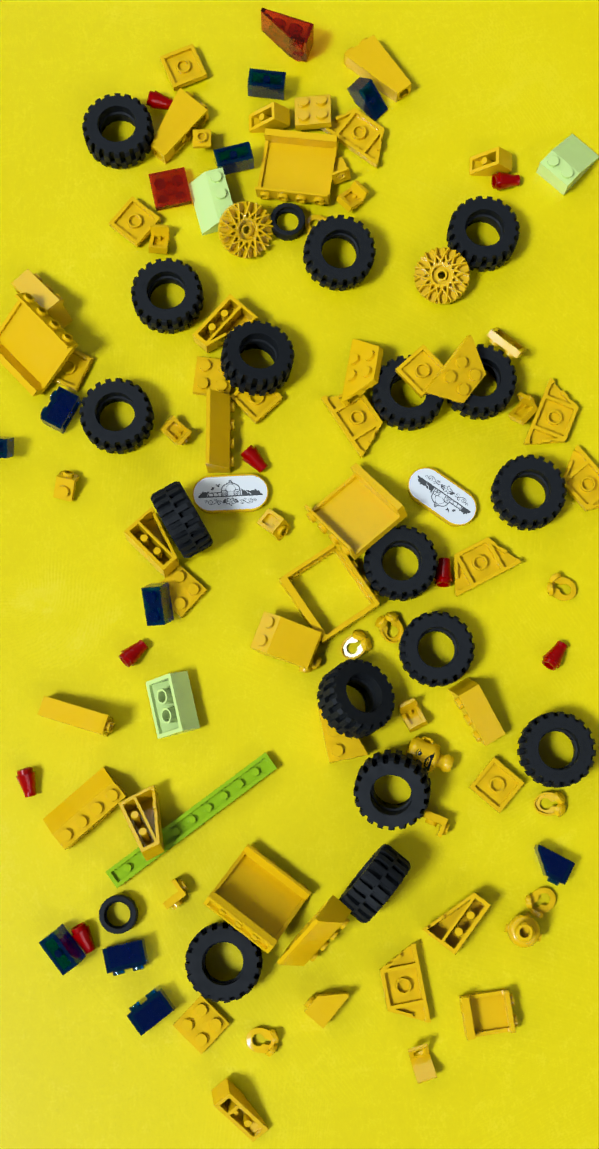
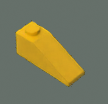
(238, 1110)

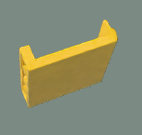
(297, 166)
(33, 345)
(357, 513)
(257, 898)

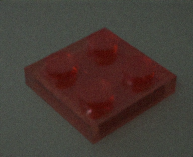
(170, 189)

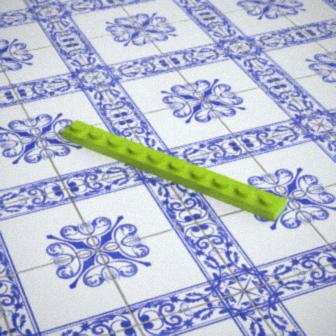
(195, 817)

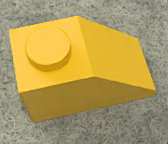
(271, 116)
(491, 162)
(324, 1006)

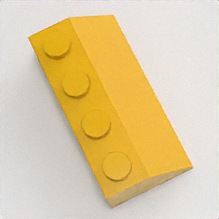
(219, 432)
(84, 808)
(316, 933)

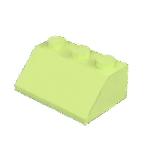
(210, 199)
(172, 704)

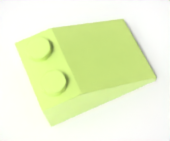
(567, 163)

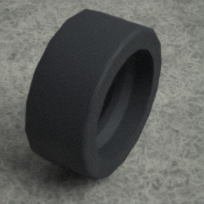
(288, 208)
(103, 914)

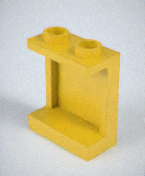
(488, 1013)

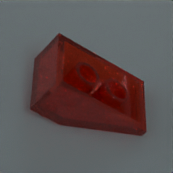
(288, 33)

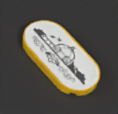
(230, 493)
(442, 497)

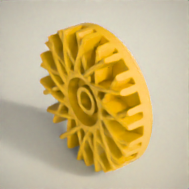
(257, 231)
(437, 262)

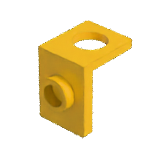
(341, 171)
(422, 1063)

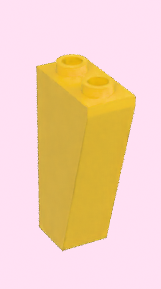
(373, 62)
(178, 125)
(76, 716)

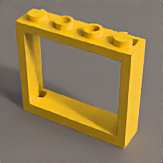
(352, 568)

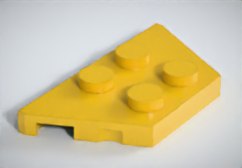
(358, 134)
(362, 369)
(459, 374)
(552, 418)
(356, 420)
(582, 480)
(479, 564)
(404, 985)

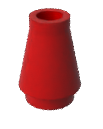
(158, 101)
(504, 180)
(254, 458)
(444, 575)
(131, 654)
(554, 656)
(27, 781)
(82, 935)

